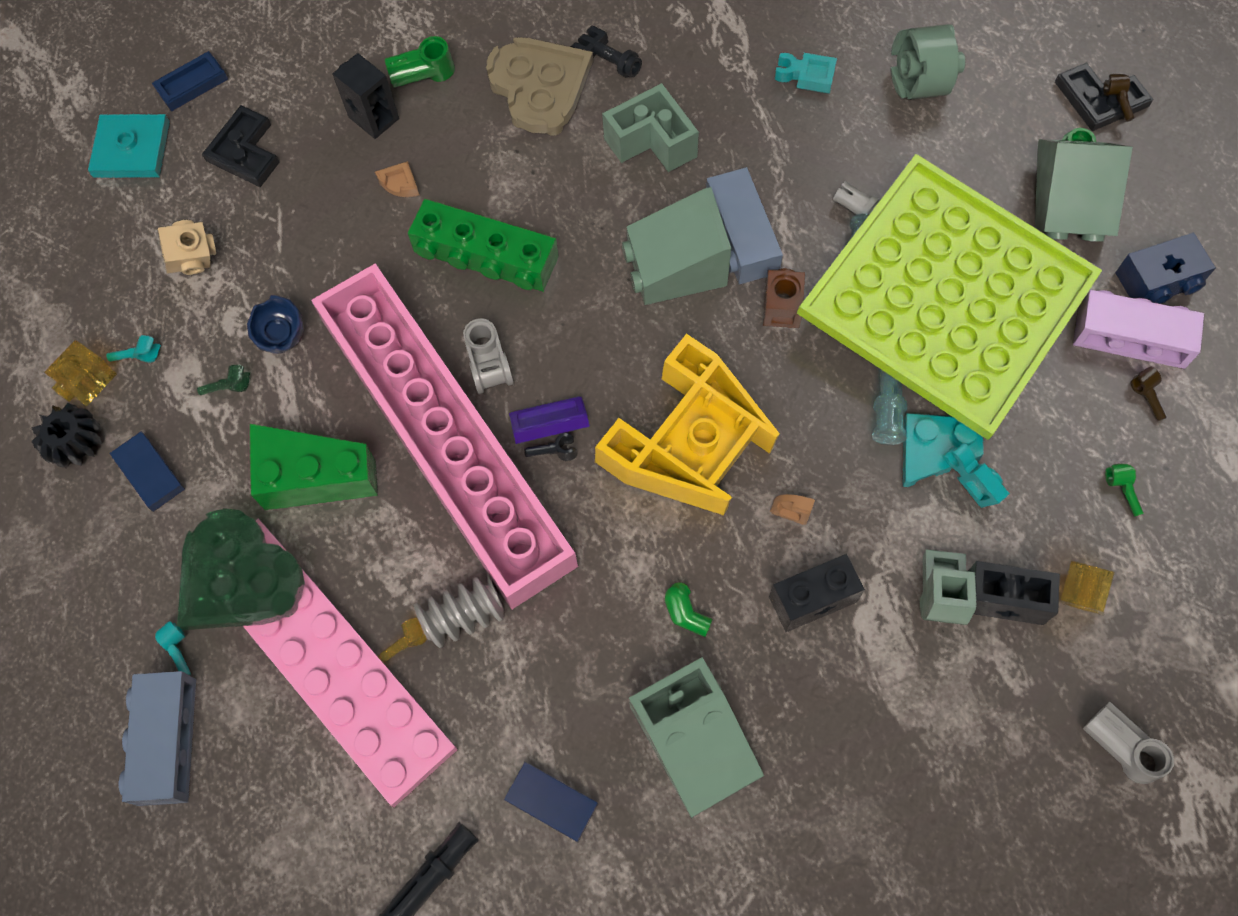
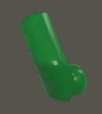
(682, 612)

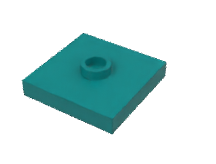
(129, 146)

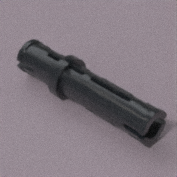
(432, 873)

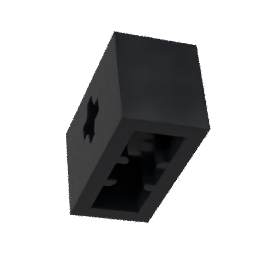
(366, 95)
(816, 592)
(1015, 593)

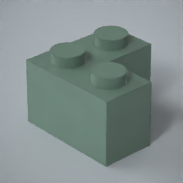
(654, 123)

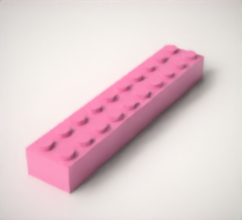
(446, 437)

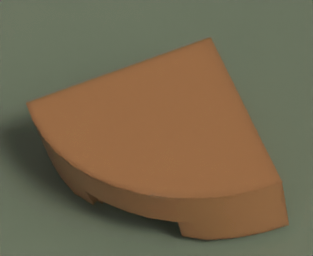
(398, 180)
(793, 507)

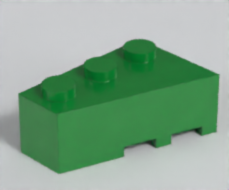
(307, 468)

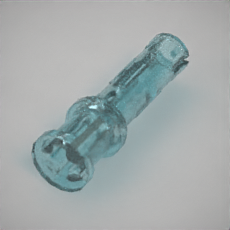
(890, 410)

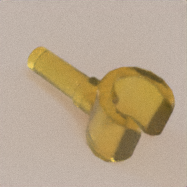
(413, 637)

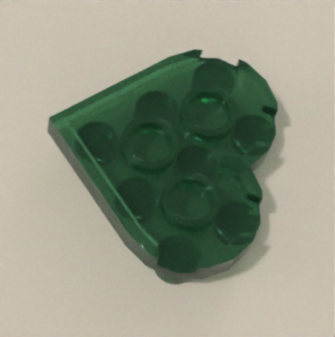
(234, 575)

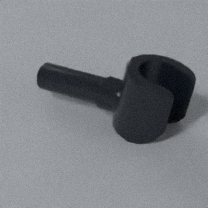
(554, 448)

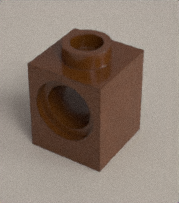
(782, 311)

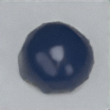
(275, 325)

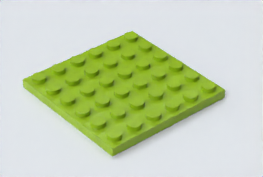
(950, 295)

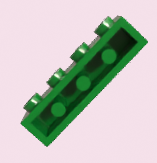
(483, 245)

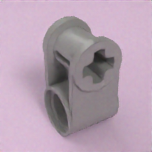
(488, 361)

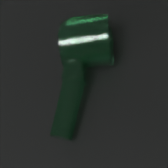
(236, 381)

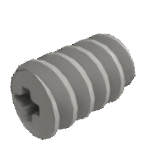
(460, 611)

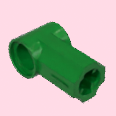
(428, 61)

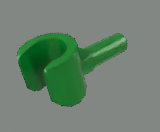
(1124, 476)

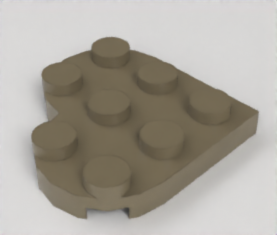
(539, 81)

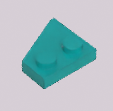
(929, 440)

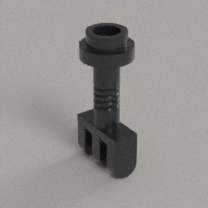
(595, 41)

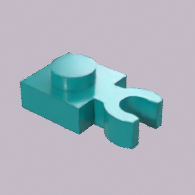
(812, 72)
(978, 479)

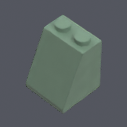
(1080, 188)
(679, 249)

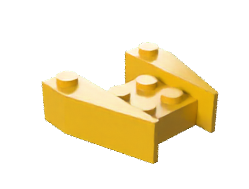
(698, 437)

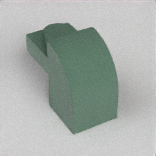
(947, 588)

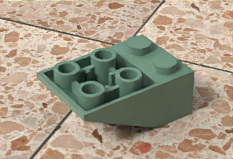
(696, 737)

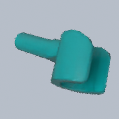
(144, 351)
(168, 637)

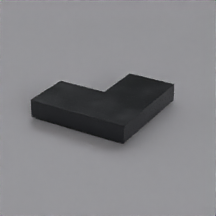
(1087, 96)
(236, 150)

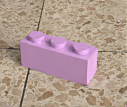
(1138, 329)

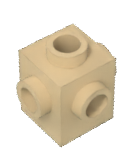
(186, 247)

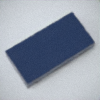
(190, 81)
(147, 471)
(551, 802)

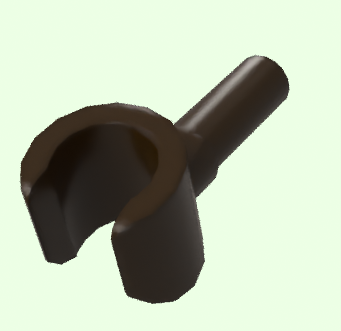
(1119, 85)
(1143, 384)

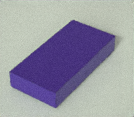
(549, 419)

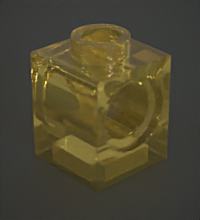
(79, 361)
(1087, 588)

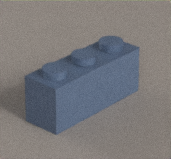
(746, 225)
(158, 739)

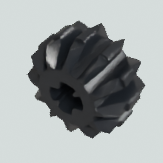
(66, 435)

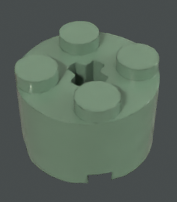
(926, 61)

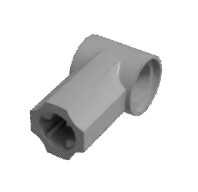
(1126, 741)

